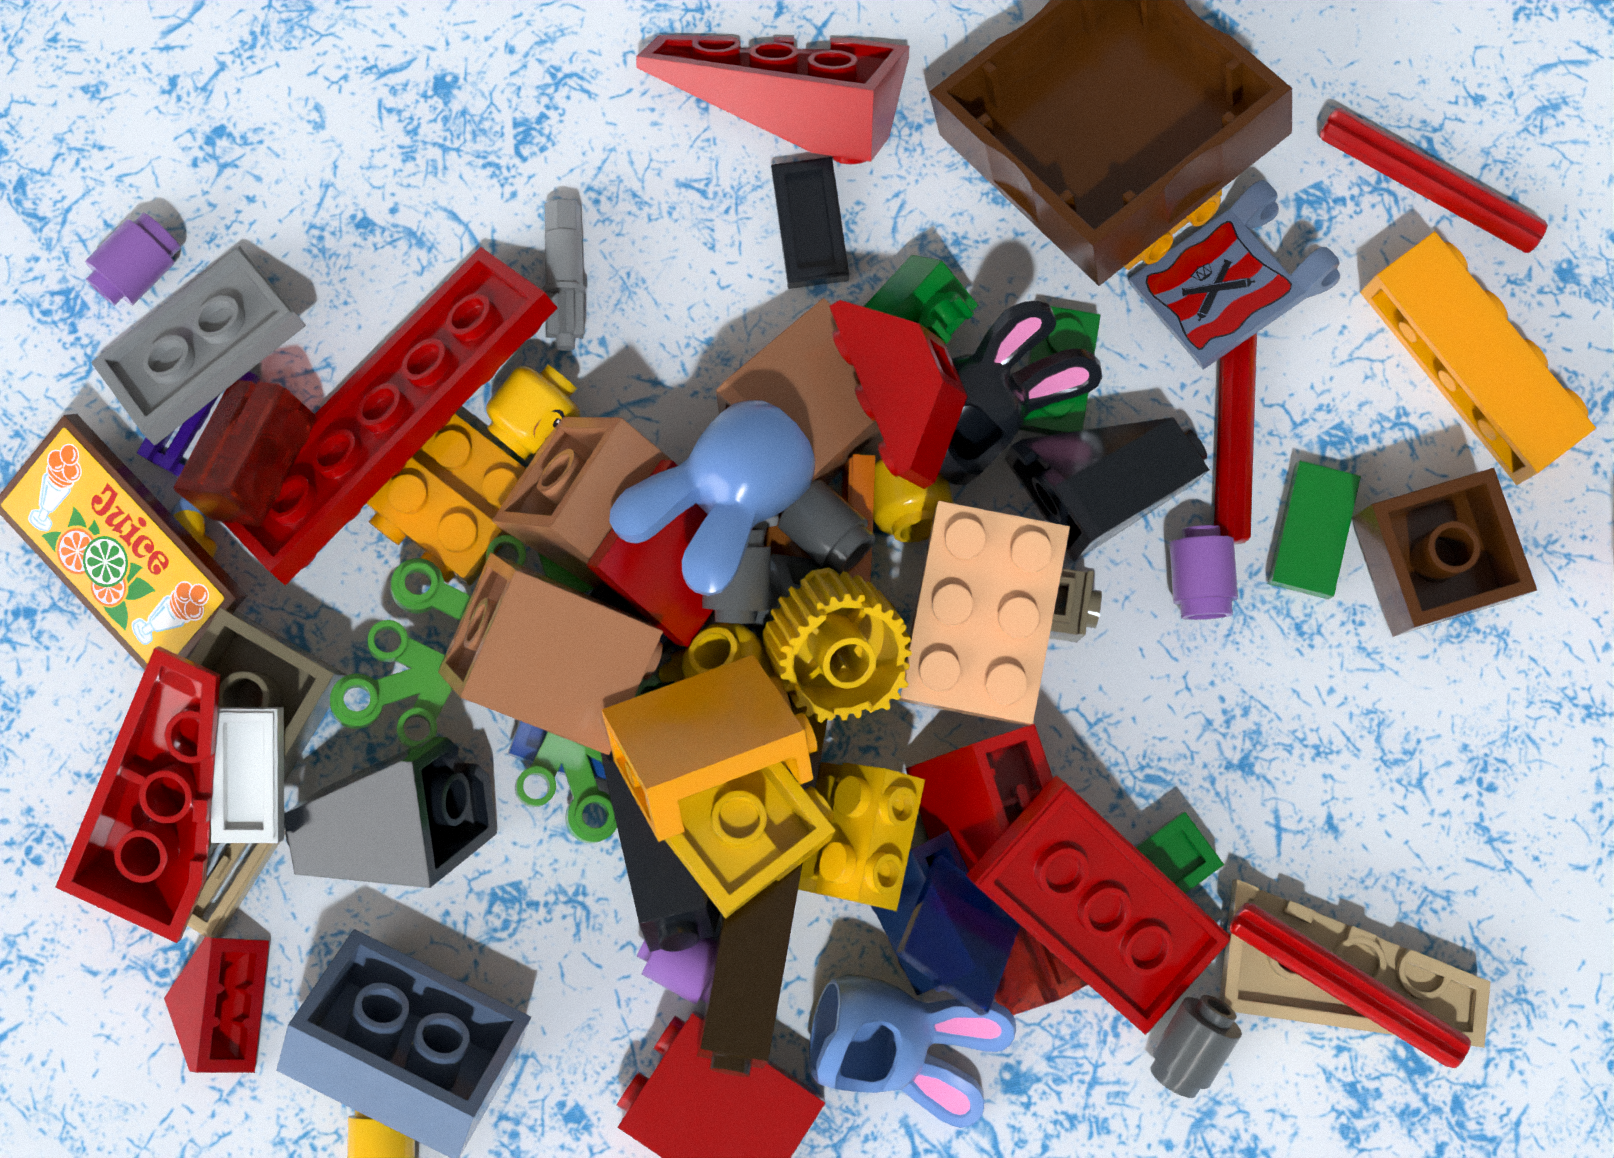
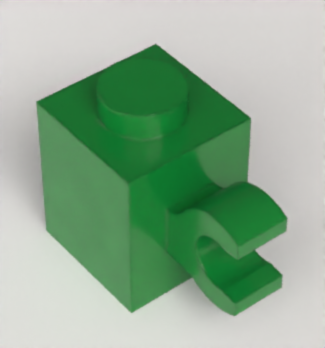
(926, 294)

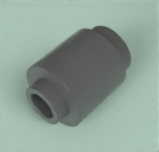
(827, 528)
(748, 589)
(1195, 1045)

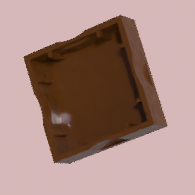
(1112, 121)

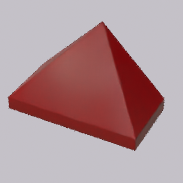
(220, 1005)

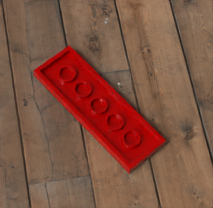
(396, 407)

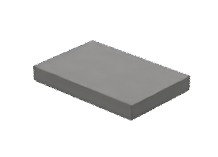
(197, 345)

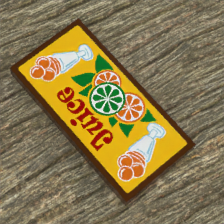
(115, 544)

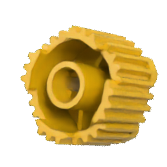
(838, 646)

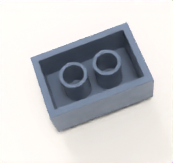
(403, 1043)

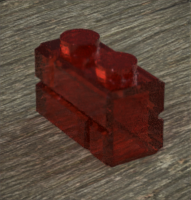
(245, 452)

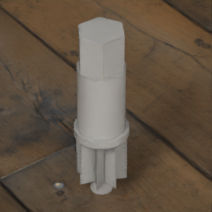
(564, 272)

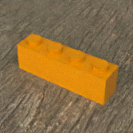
(1478, 358)

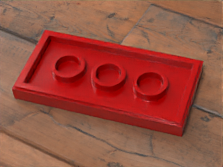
(1099, 905)

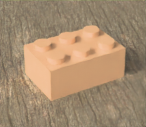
(984, 613)

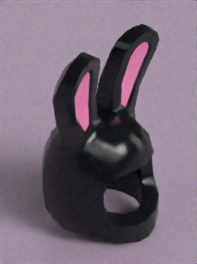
(1003, 399)

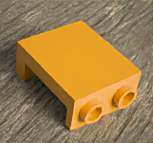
(704, 736)

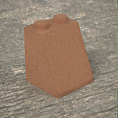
(811, 385)
(571, 486)
(548, 653)

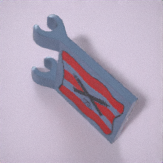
(1226, 283)

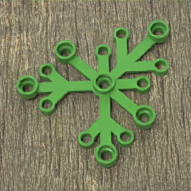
(434, 690)

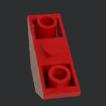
(903, 386)

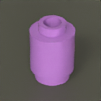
(131, 260)
(1203, 573)
(683, 971)

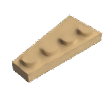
(1266, 988)

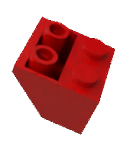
(981, 789)

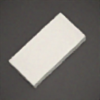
(248, 776)

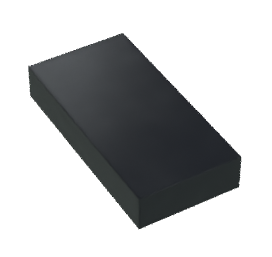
(810, 222)

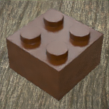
(1443, 552)

